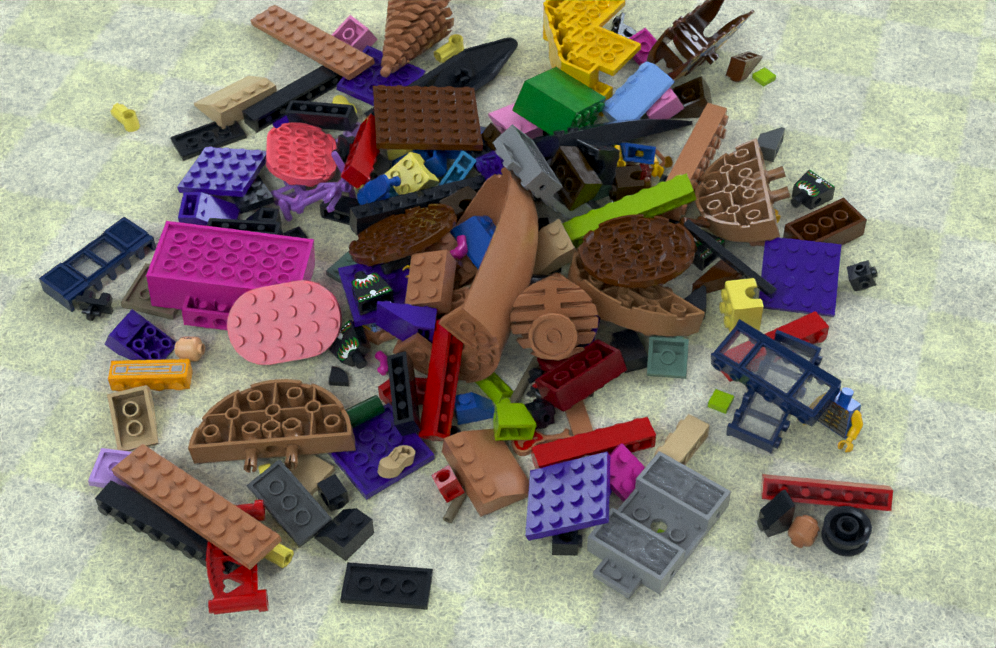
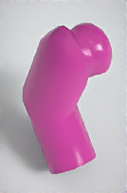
(461, 250)
(382, 358)

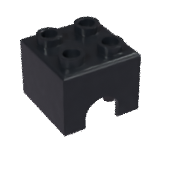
(601, 158)

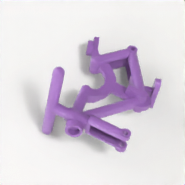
(322, 191)

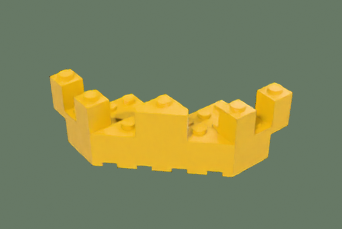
(582, 45)

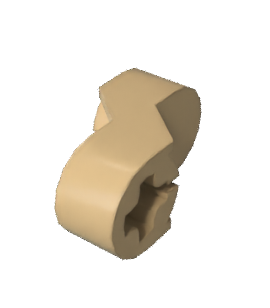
(396, 461)

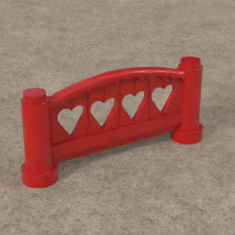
(246, 596)

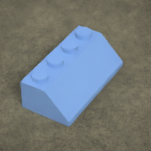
(637, 93)

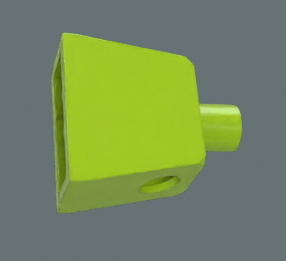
(512, 421)

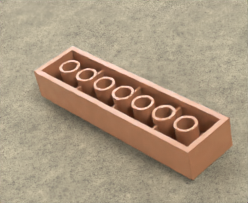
(699, 150)

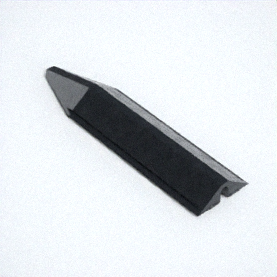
(470, 67)

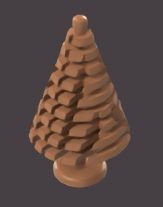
(412, 30)
(554, 318)

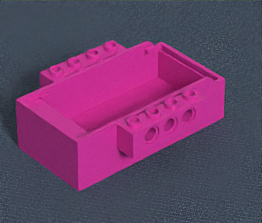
(211, 267)

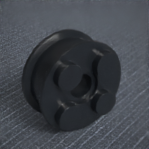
(841, 541)

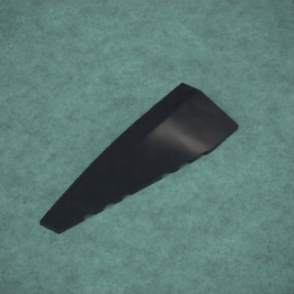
(607, 132)

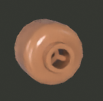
(803, 531)

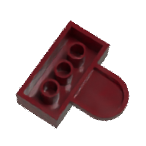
(580, 375)

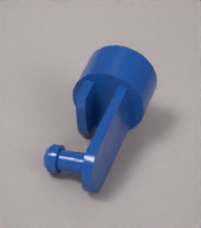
(377, 189)

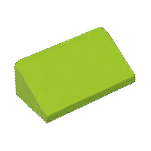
(495, 388)

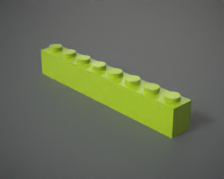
(648, 201)

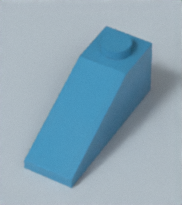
(459, 169)

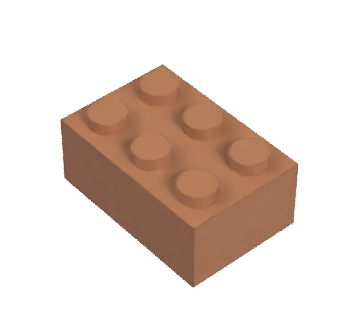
(431, 280)

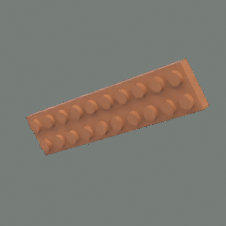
(312, 42)
(197, 506)

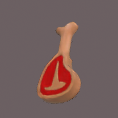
(523, 447)

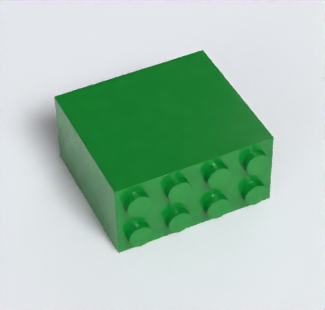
(558, 101)

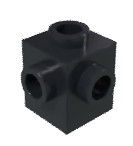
(862, 275)
(542, 412)

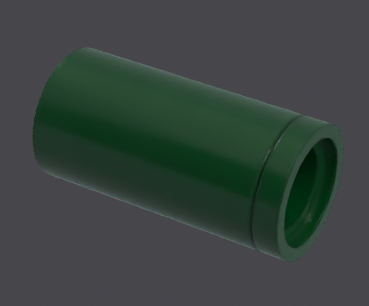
(365, 411)

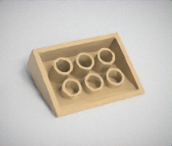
(228, 103)

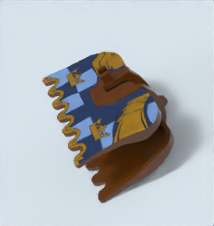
(690, 40)

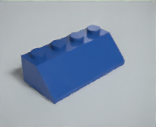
(478, 235)

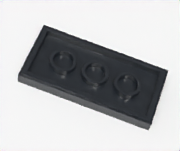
(210, 135)
(387, 585)

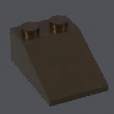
(694, 98)

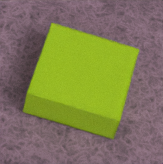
(764, 76)
(720, 401)

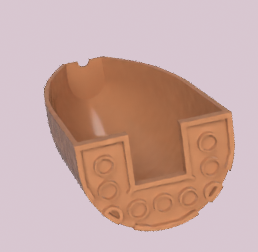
(502, 276)

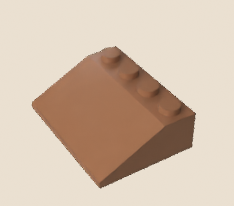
(485, 469)

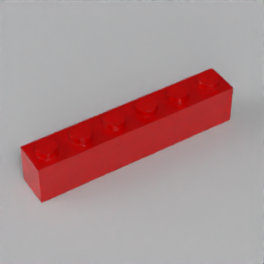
(362, 155)
(807, 328)
(441, 385)
(634, 435)
(828, 492)

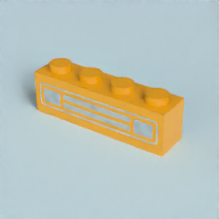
(154, 373)

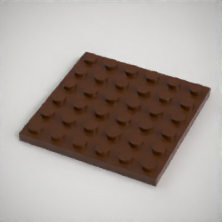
(426, 118)

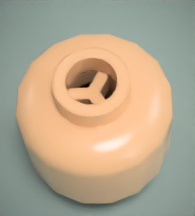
(189, 348)

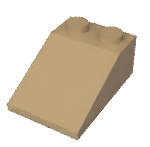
(553, 249)
(133, 418)

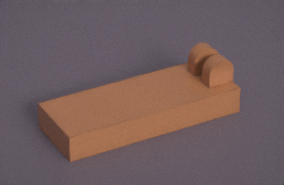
(578, 419)

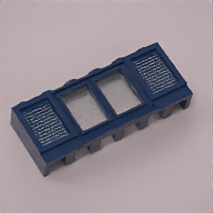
(96, 261)

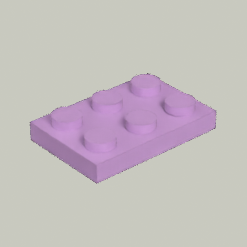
(102, 470)

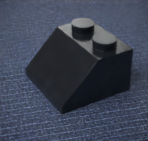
(346, 532)

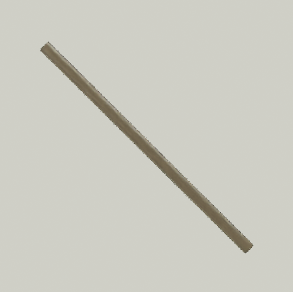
(515, 398)

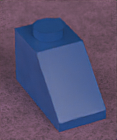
(472, 408)

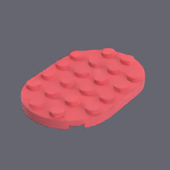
(300, 154)
(284, 322)

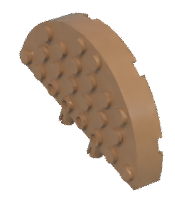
(738, 195)
(645, 310)
(272, 421)

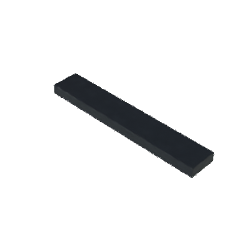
(729, 258)

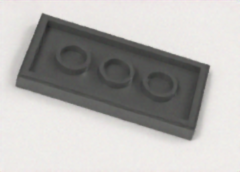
(289, 503)

